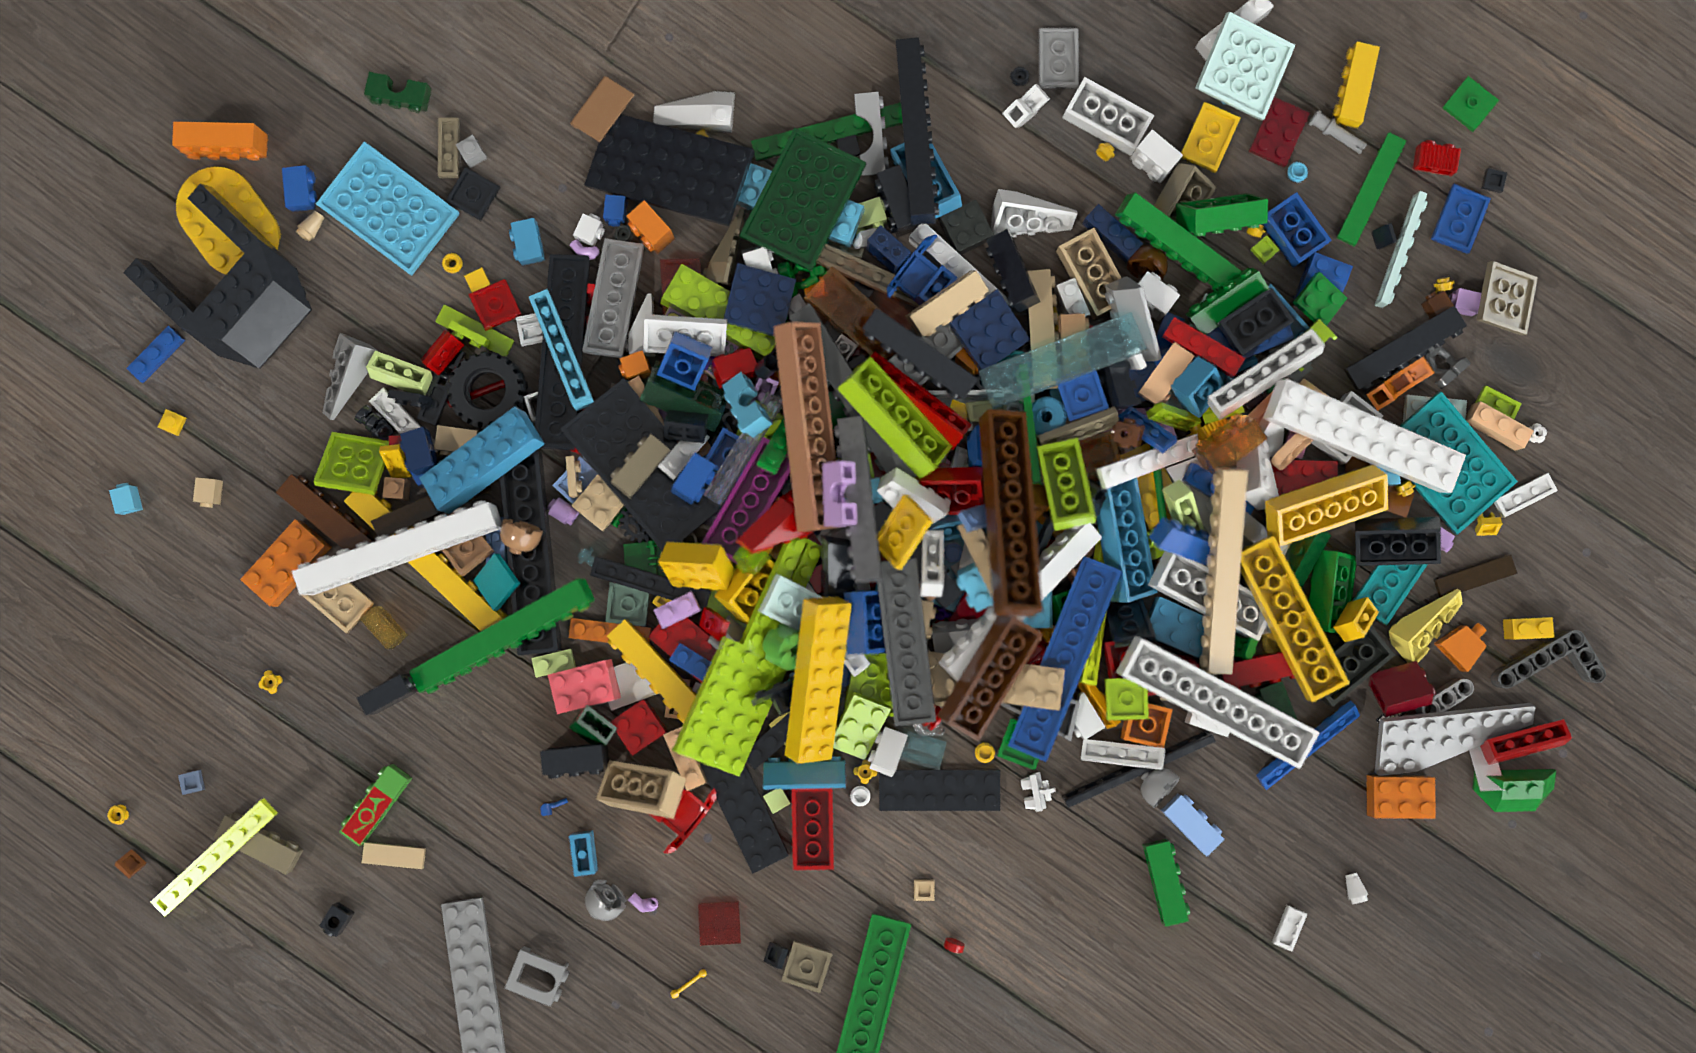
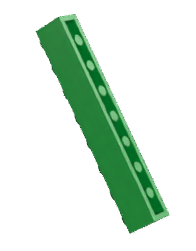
(1176, 241)

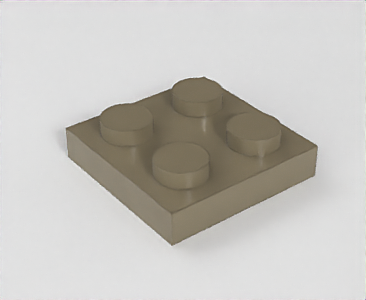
(807, 966)

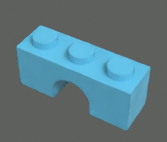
(752, 417)

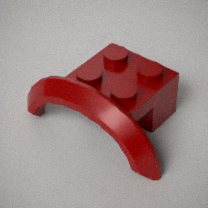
(687, 817)

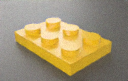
(1210, 137)
(903, 531)

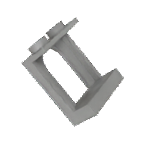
(557, 970)

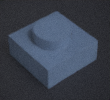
(191, 782)

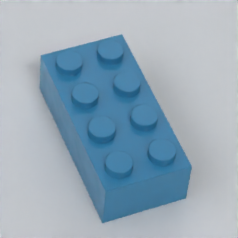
(948, 195)
(1177, 626)

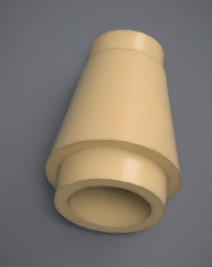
(310, 226)

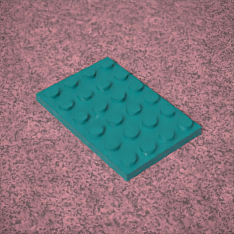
(1482, 474)

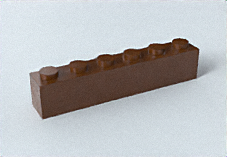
(323, 513)

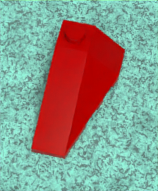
(773, 527)

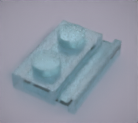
(923, 750)

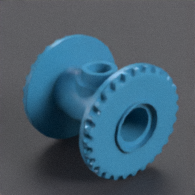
(1043, 410)

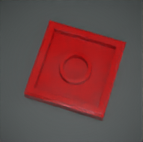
(495, 304)

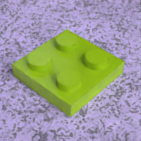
(1125, 700)

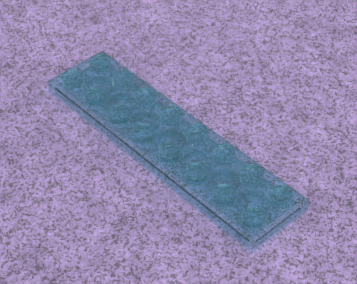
(1062, 360)

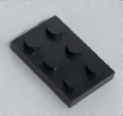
(1127, 621)

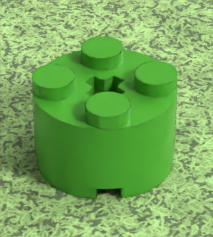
(782, 646)

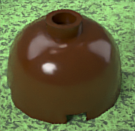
(1148, 259)

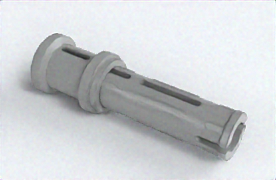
(1330, 127)

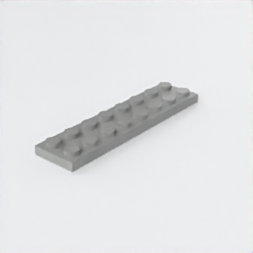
(473, 976)

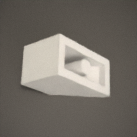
(1087, 719)

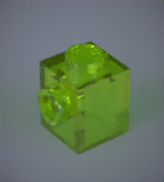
(750, 562)

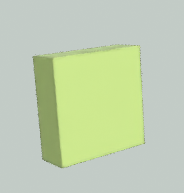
(776, 800)

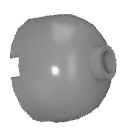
(1158, 785)
(603, 901)

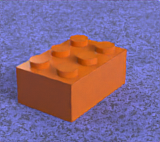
(1401, 796)

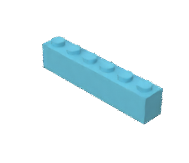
(561, 350)

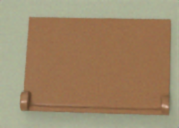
(602, 109)

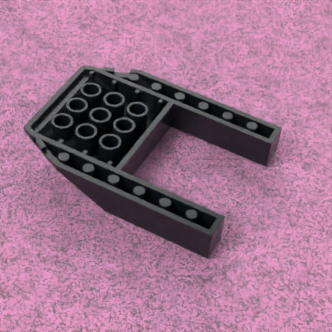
(250, 307)

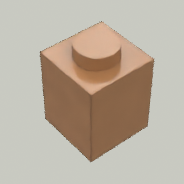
(396, 488)

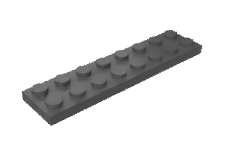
(906, 644)

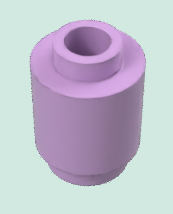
(562, 511)

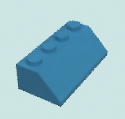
(808, 775)

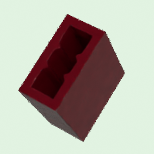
(1401, 688)

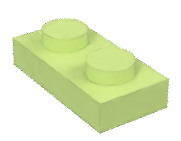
(553, 663)

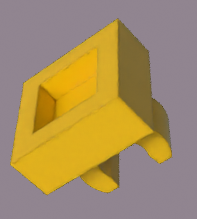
(1488, 525)

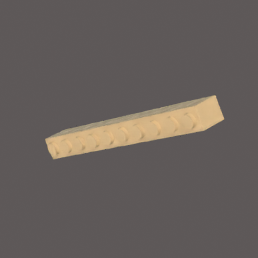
(1224, 570)

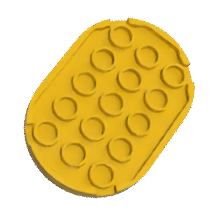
(207, 237)

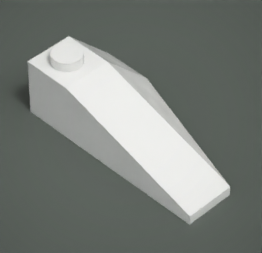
(1028, 214)

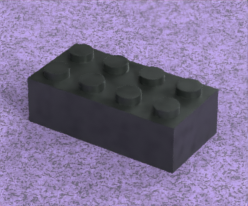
(1359, 661)

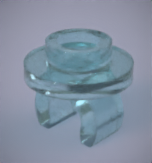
(585, 555)

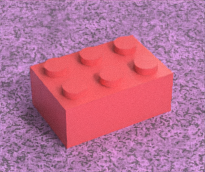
(584, 686)

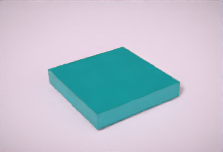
(496, 581)

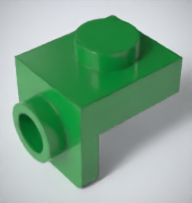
(1244, 648)

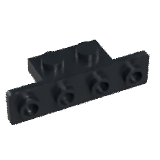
(779, 694)

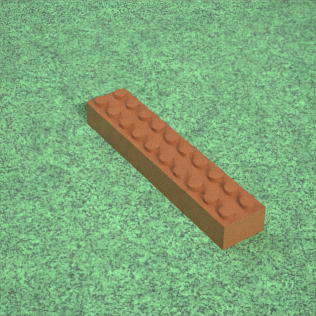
(805, 417)

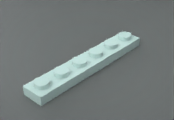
(1403, 243)

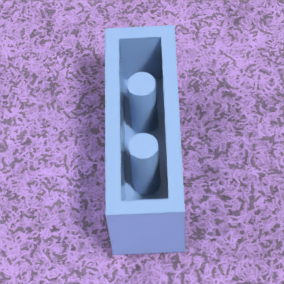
(1193, 823)

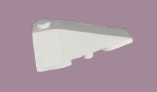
(706, 111)

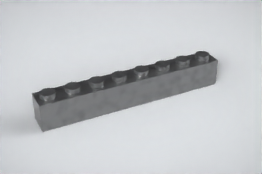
(864, 534)

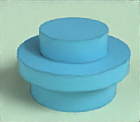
(1297, 172)

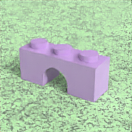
(835, 480)

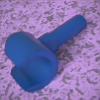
(546, 809)

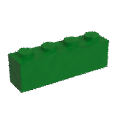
(1227, 300)
(1165, 882)

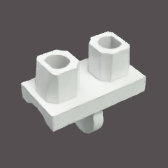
(1038, 799)

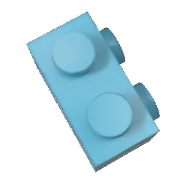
(974, 585)

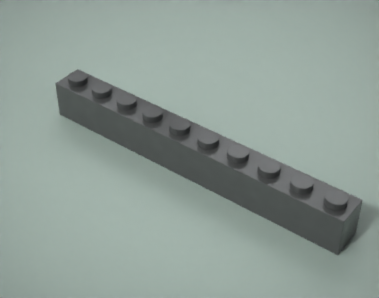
(836, 372)

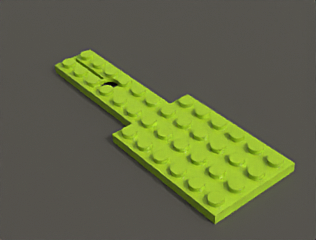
(722, 718)

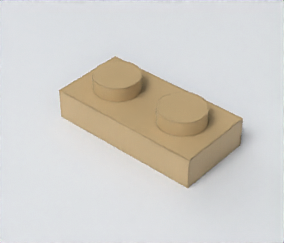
(574, 484)

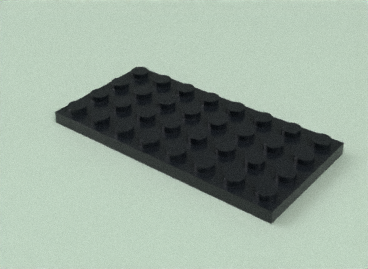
(670, 169)
(606, 436)

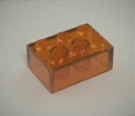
(1229, 443)

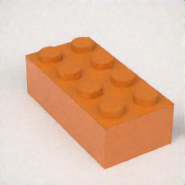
(220, 140)
(272, 573)

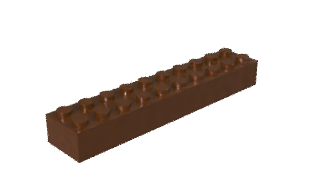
(1010, 514)

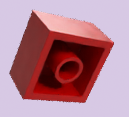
(639, 726)

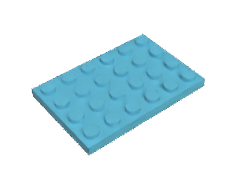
(387, 208)

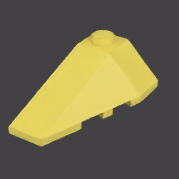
(1416, 630)

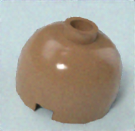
(519, 536)

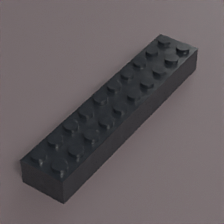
(526, 501)

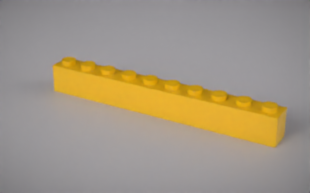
(434, 568)

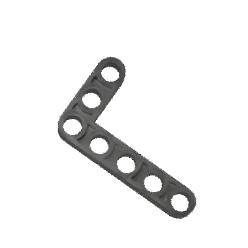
(1547, 657)

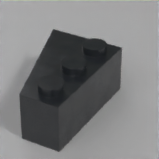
(836, 567)

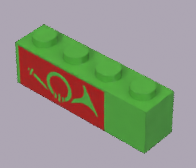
(375, 804)

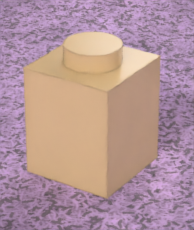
(207, 492)

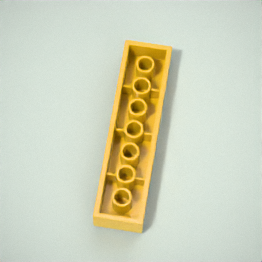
(1291, 619)
(817, 679)

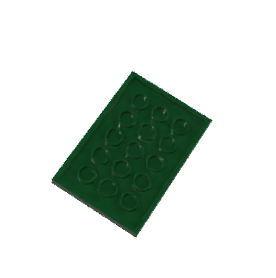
(803, 199)

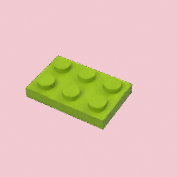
(860, 725)

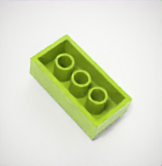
(1066, 484)

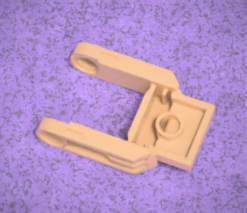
(1296, 444)

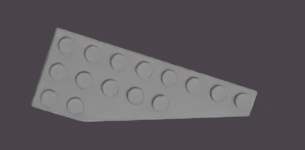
(1426, 739)

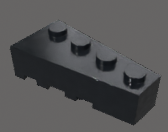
(1118, 386)

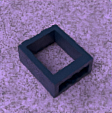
(884, 244)

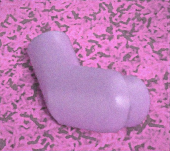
(592, 251)

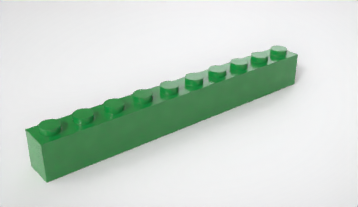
(502, 635)

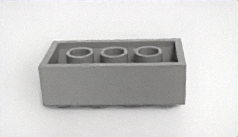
(1128, 297)

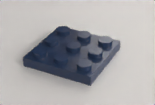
(758, 299)
(989, 330)

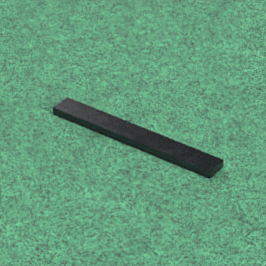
(1129, 772)

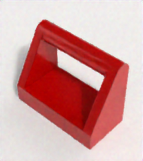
(442, 352)

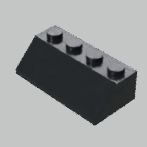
(1398, 541)

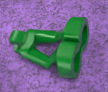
(786, 269)

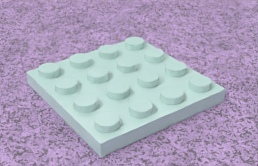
(1245, 66)

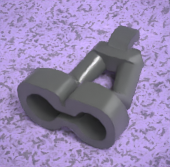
(1446, 375)

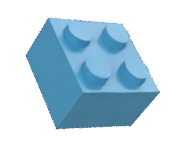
(1196, 385)

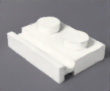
(529, 330)

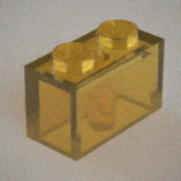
(383, 627)

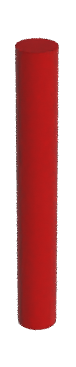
(485, 390)

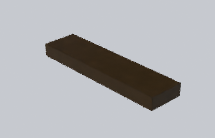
(1476, 575)

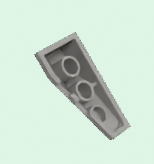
(348, 372)

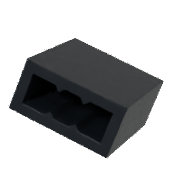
(387, 694)

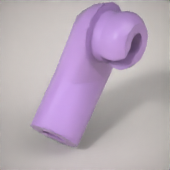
(643, 905)

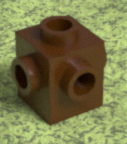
(1134, 430)

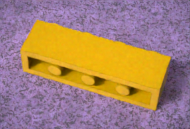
(1356, 84)

